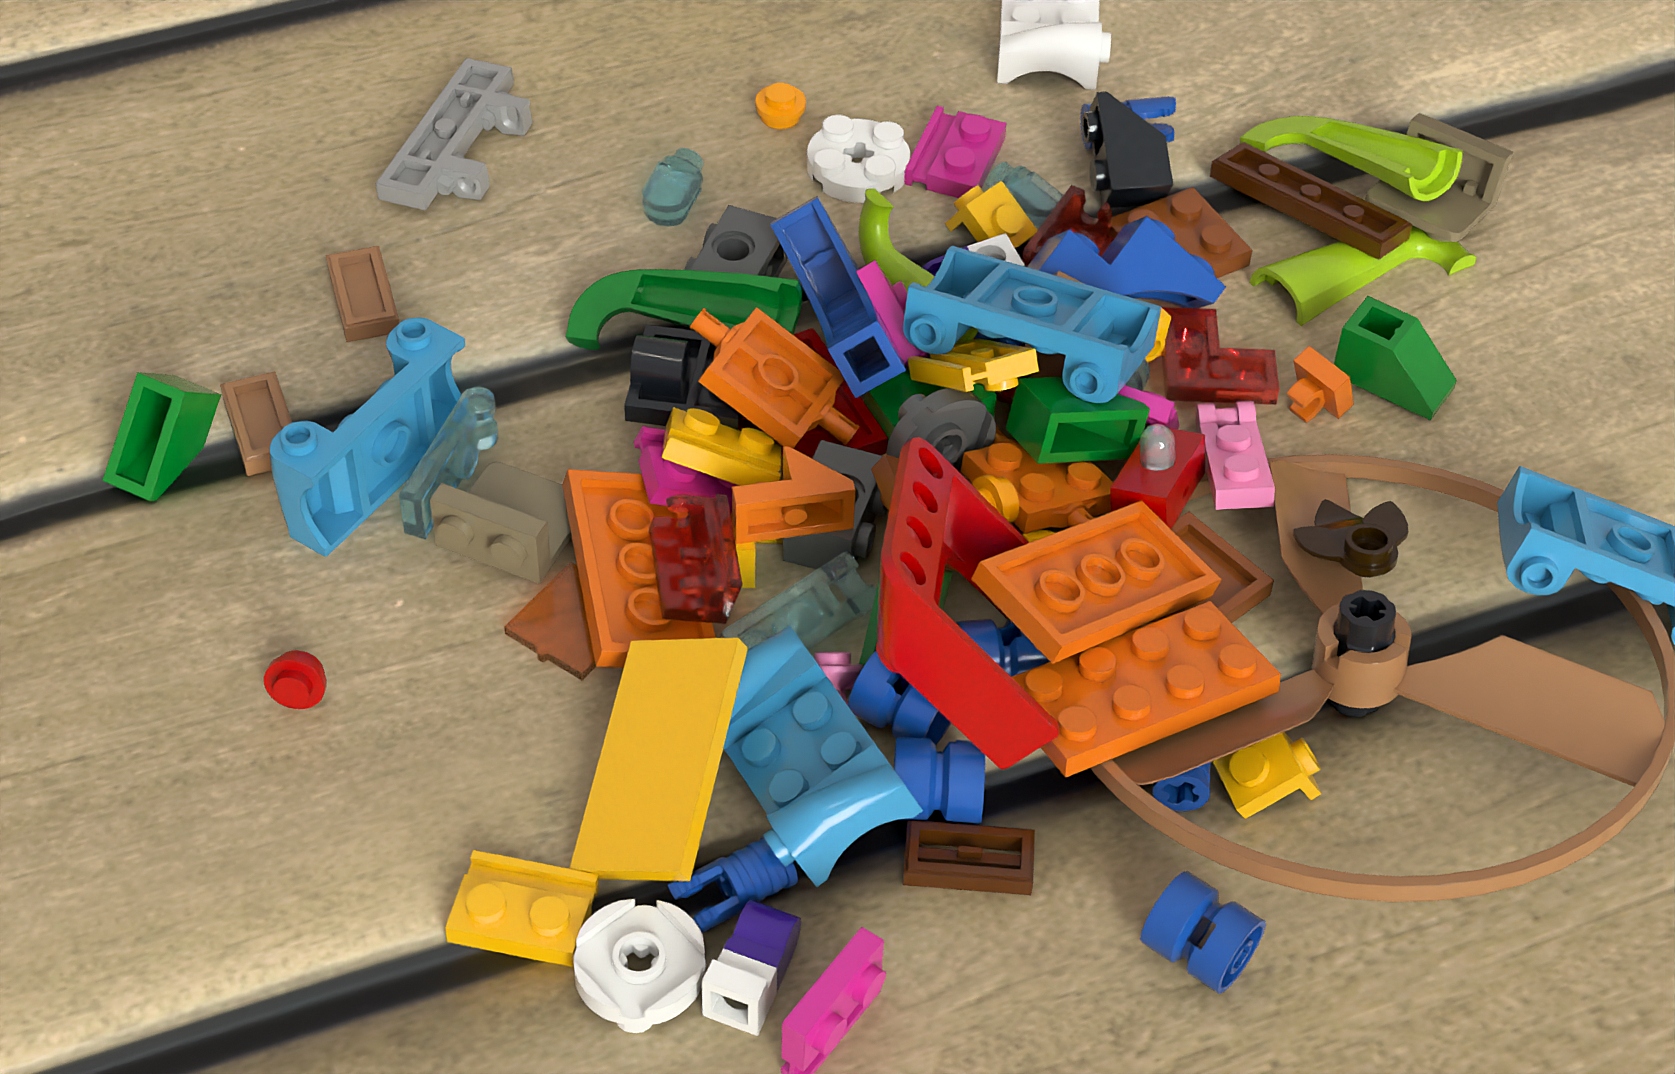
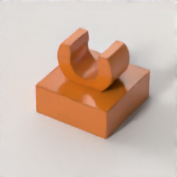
(1319, 386)

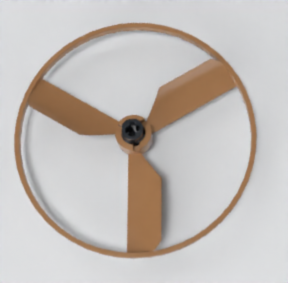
(1363, 665)

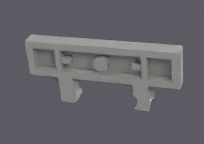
(435, 151)

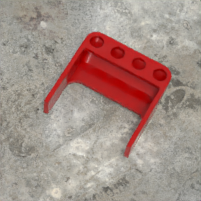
(934, 523)

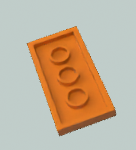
(616, 564)
(1095, 580)
(1147, 686)

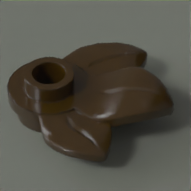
(1360, 544)

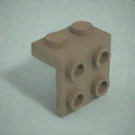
(1469, 196)
(504, 521)

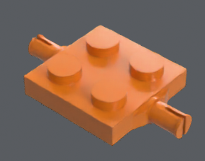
(772, 378)
(1047, 492)

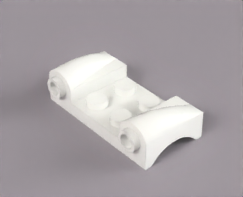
(1052, 38)

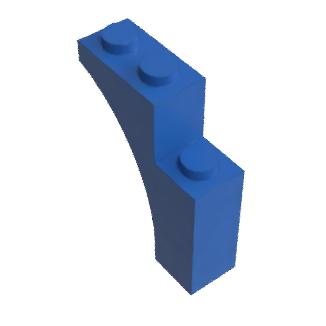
(1137, 264)
(840, 301)

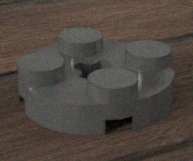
(942, 414)

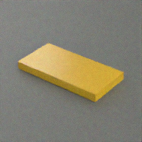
(660, 759)

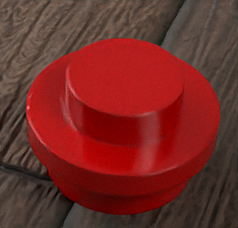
(296, 680)

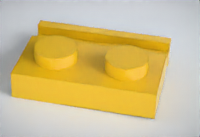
(974, 362)
(721, 451)
(521, 908)

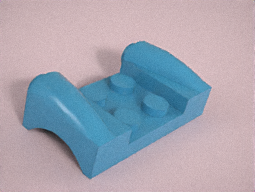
(1095, 328)
(342, 476)
(1558, 528)
(808, 758)

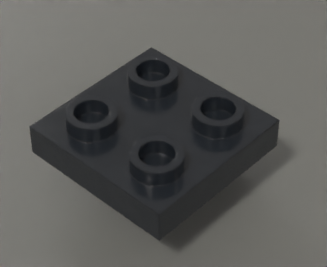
(666, 375)

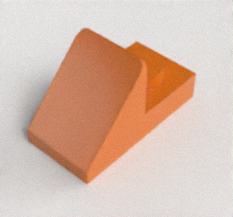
(803, 503)

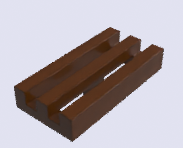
(968, 865)

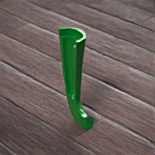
(680, 297)

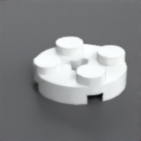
(840, 140)
(639, 997)

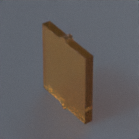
(557, 625)

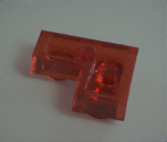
(1203, 372)

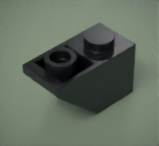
(1128, 154)

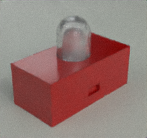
(1161, 472)

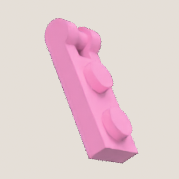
(1235, 456)

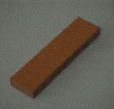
(1311, 200)

